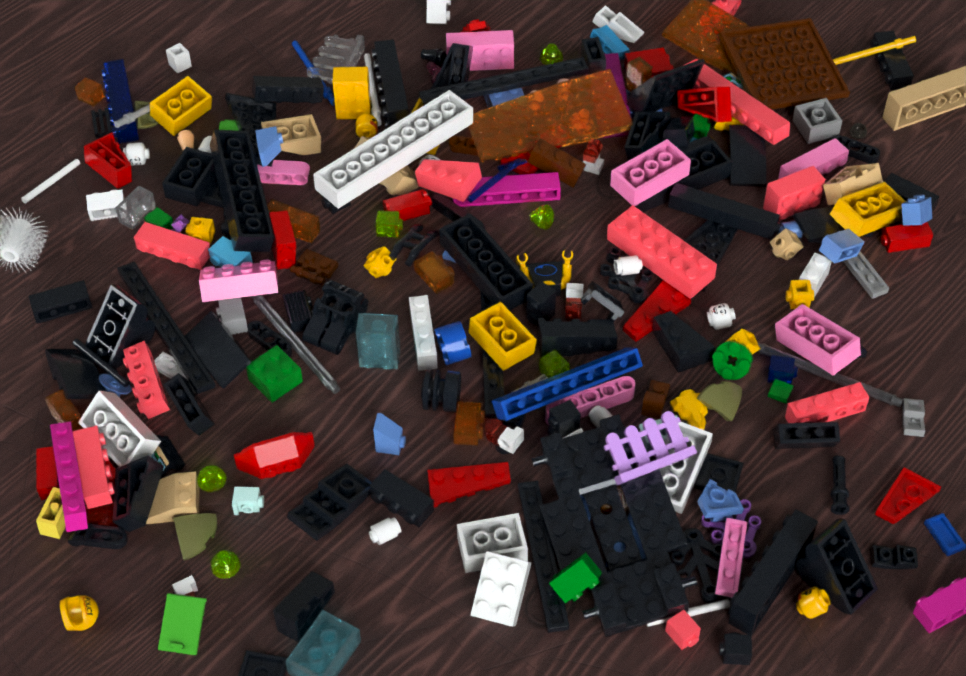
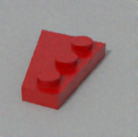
(905, 496)

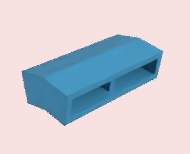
(610, 41)

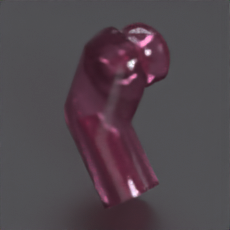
(433, 69)

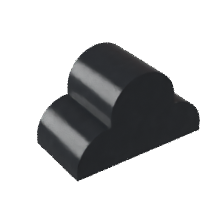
(118, 326)
(838, 567)

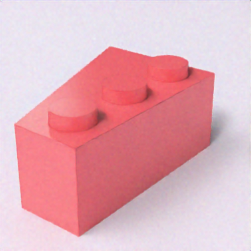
(448, 177)

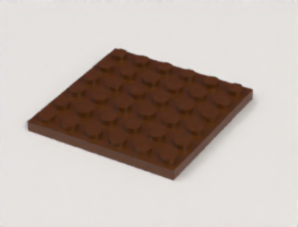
(784, 63)

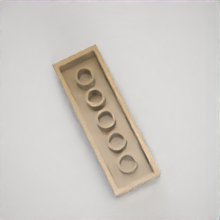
(926, 99)

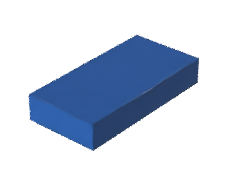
(945, 534)

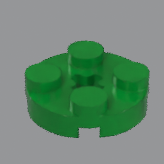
(743, 362)

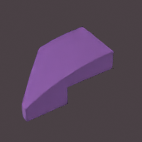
(179, 223)

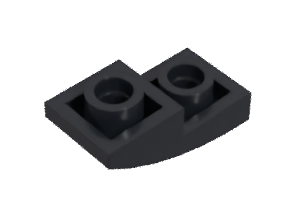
(899, 557)

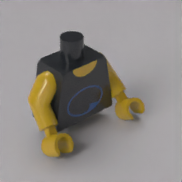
(551, 273)

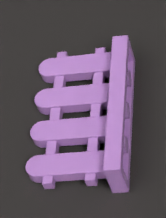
(639, 452)

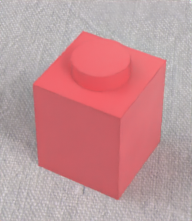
(683, 630)

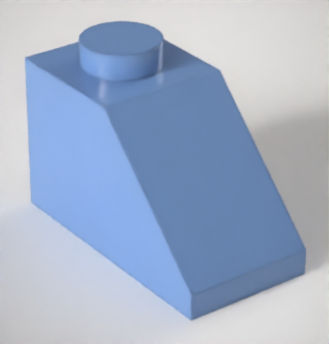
(268, 144)
(388, 436)

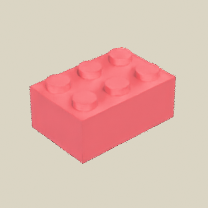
(794, 193)

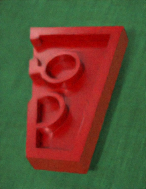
(476, 26)

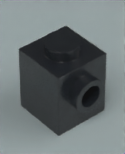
(736, 649)

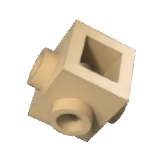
(786, 244)

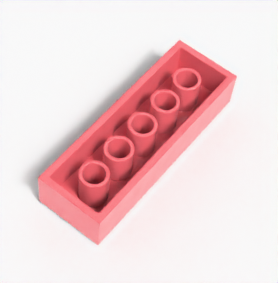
(661, 251)

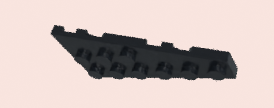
(249, 115)
(712, 240)

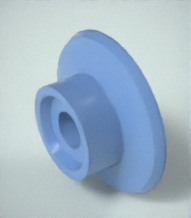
(113, 386)

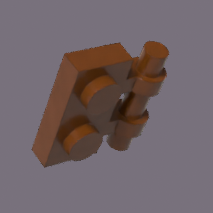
(315, 263)

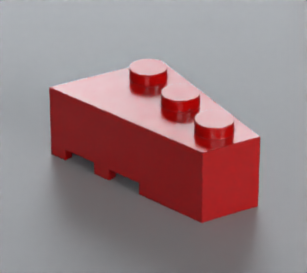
(708, 102)
(108, 160)

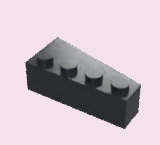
(575, 336)

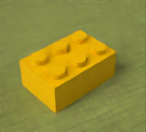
(351, 92)
(180, 105)
(502, 336)

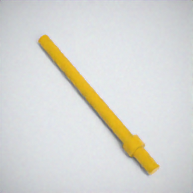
(898, 43)

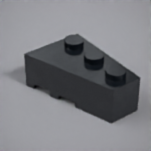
(455, 66)
(646, 132)
(681, 342)
(135, 492)
(303, 605)

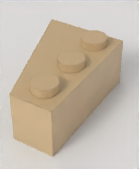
(851, 180)

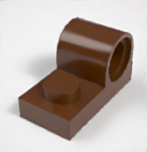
(655, 399)

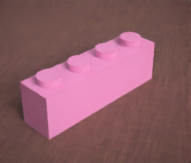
(824, 158)

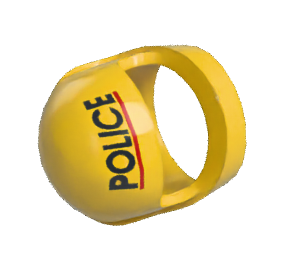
(78, 612)

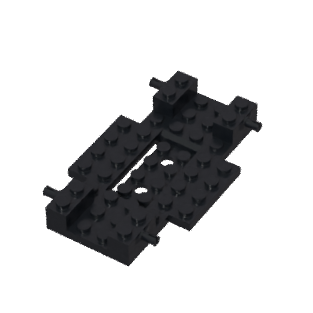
(632, 588)

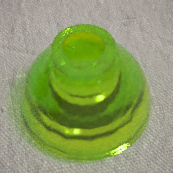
(551, 54)
(543, 216)
(211, 478)
(225, 564)

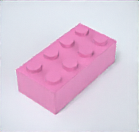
(490, 48)
(650, 172)
(238, 281)
(818, 339)

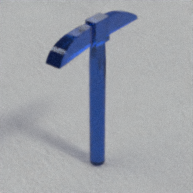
(503, 169)

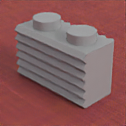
(232, 315)

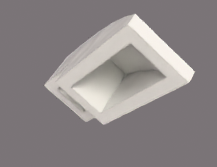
(618, 24)

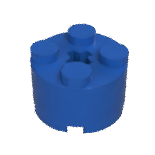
(453, 343)

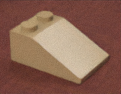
(298, 134)
(175, 497)

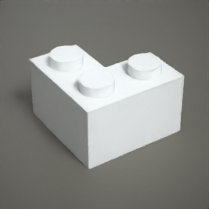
(437, 11)

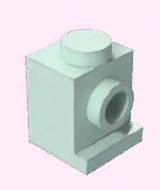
(247, 500)

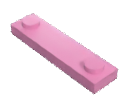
(731, 557)

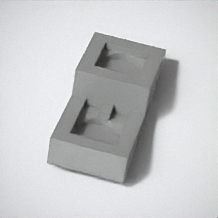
(913, 417)

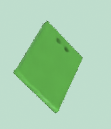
(182, 624)

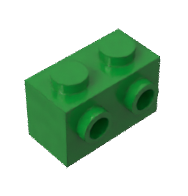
(575, 578)

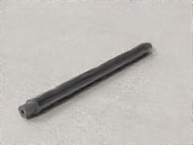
(296, 343)
(837, 378)

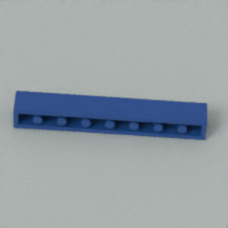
(566, 383)

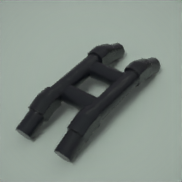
(415, 248)

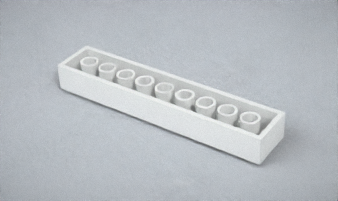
(393, 149)

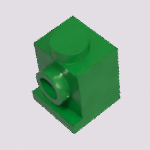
(701, 126)

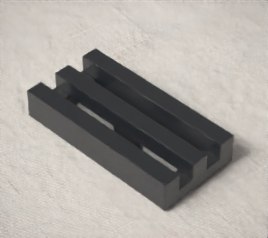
(100, 114)

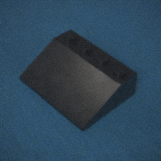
(662, 89)

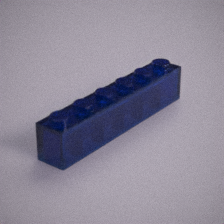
(119, 99)

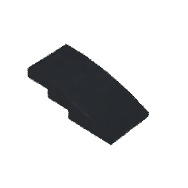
(748, 157)
(819, 223)
(217, 349)
(74, 373)
(331, 502)

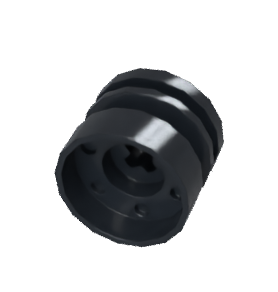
(441, 390)

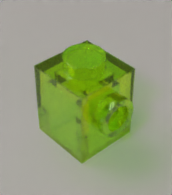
(388, 223)
(553, 364)

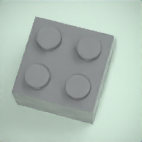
(817, 120)

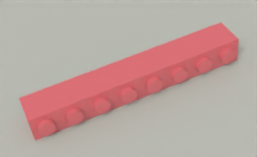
(747, 108)

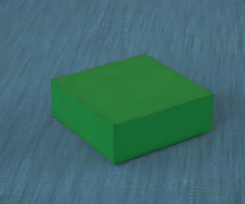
(780, 391)

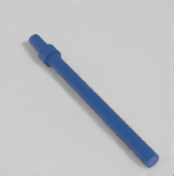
(328, 93)

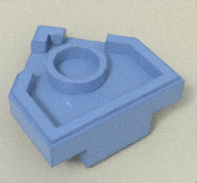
(719, 503)

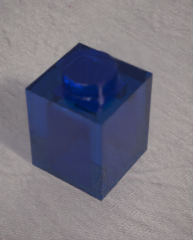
(782, 369)

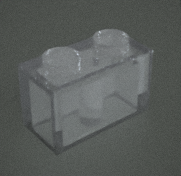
(135, 207)

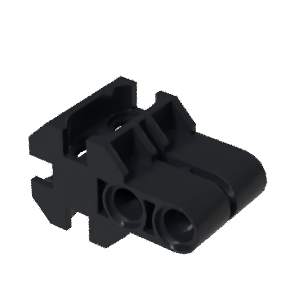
(333, 324)

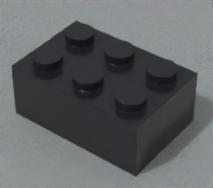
(189, 176)

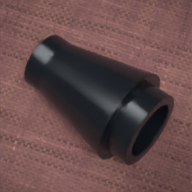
(434, 55)

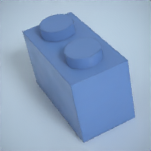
(917, 210)
(841, 245)

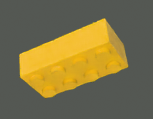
(868, 209)

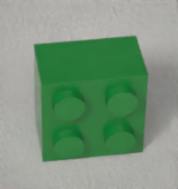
(274, 373)

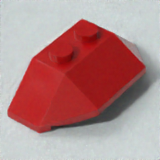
(275, 455)

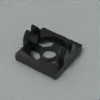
(605, 299)

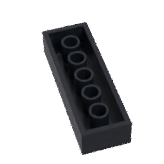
(390, 82)
(707, 167)
(485, 262)
(771, 572)

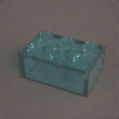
(378, 340)
(324, 647)

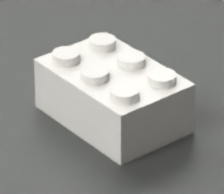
(496, 535)
(500, 589)

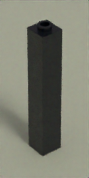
(724, 211)

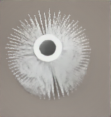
(16, 239)

